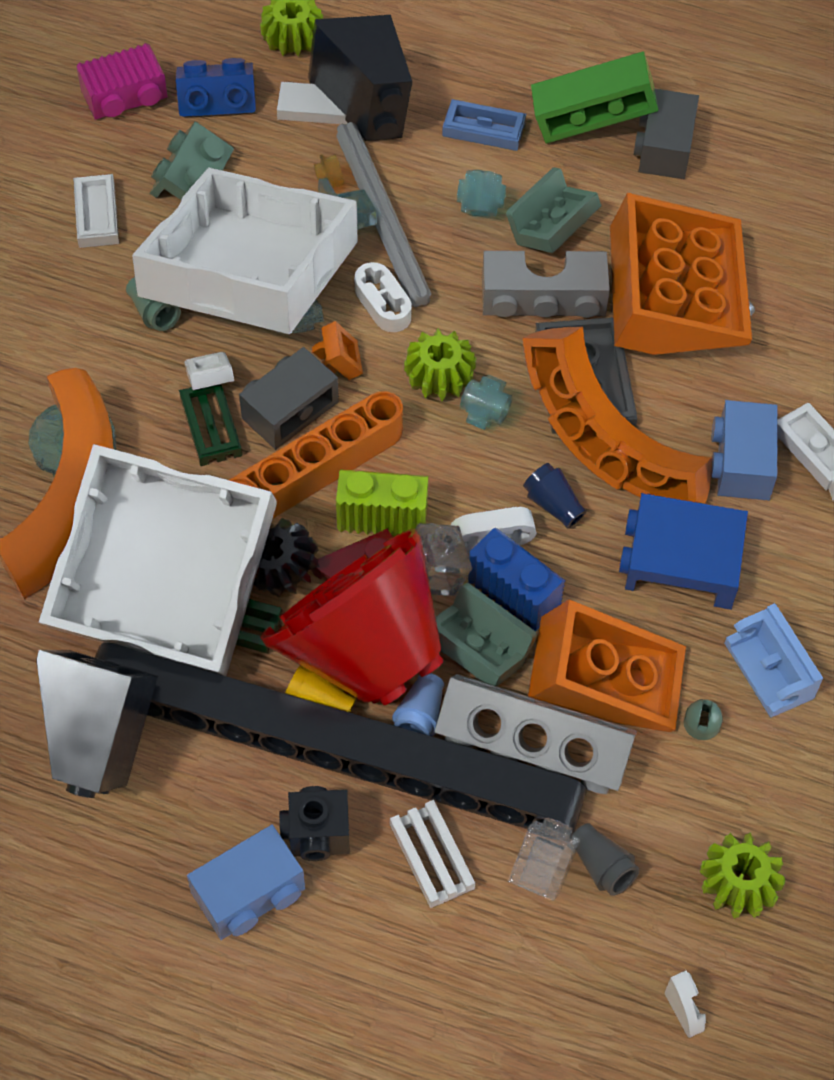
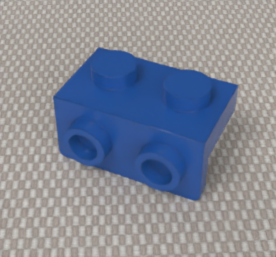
(215, 88)

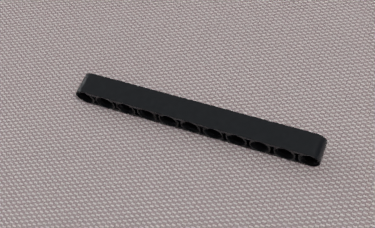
(354, 744)

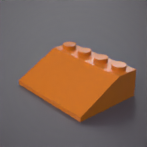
(677, 278)

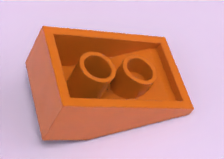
(607, 668)

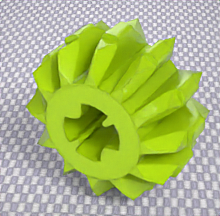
(289, 25)
(439, 364)
(751, 861)

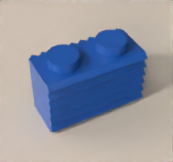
(514, 578)

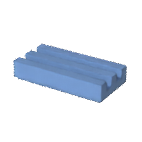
(484, 128)

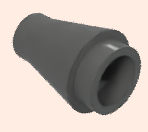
(605, 861)

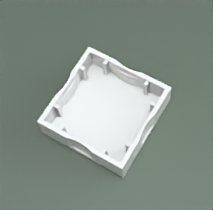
(246, 250)
(159, 560)

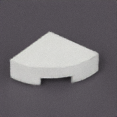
(679, 994)

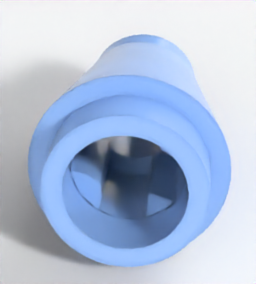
(421, 706)

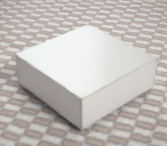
(209, 370)

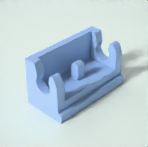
(774, 661)

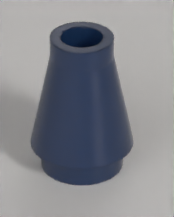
(553, 493)

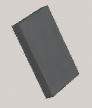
(606, 361)

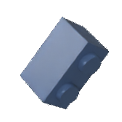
(746, 450)
(247, 883)

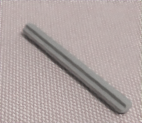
(387, 220)

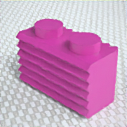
(122, 81)

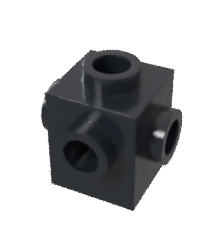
(316, 823)

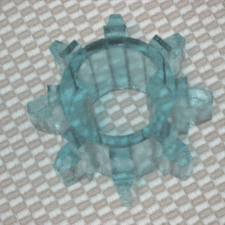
(481, 193)

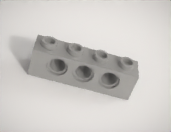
(609, 740)

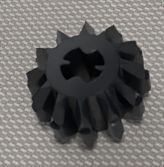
(286, 558)

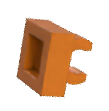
(339, 351)

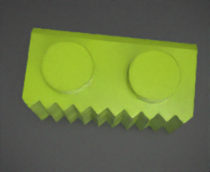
(380, 501)

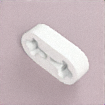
(376, 301)
(513, 522)

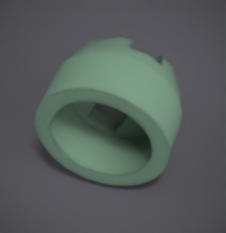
(692, 718)

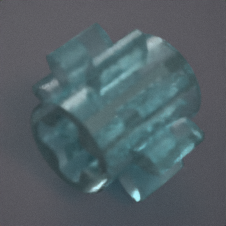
(486, 402)

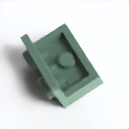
(189, 159)
(550, 212)
(484, 636)

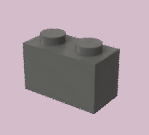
(667, 135)
(289, 397)

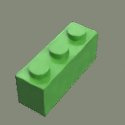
(594, 97)

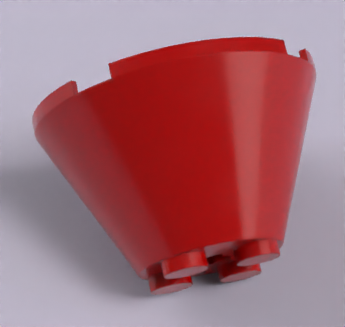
(366, 624)

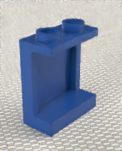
(685, 546)

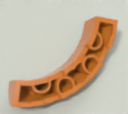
(598, 431)
(36, 544)

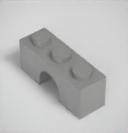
(516, 291)

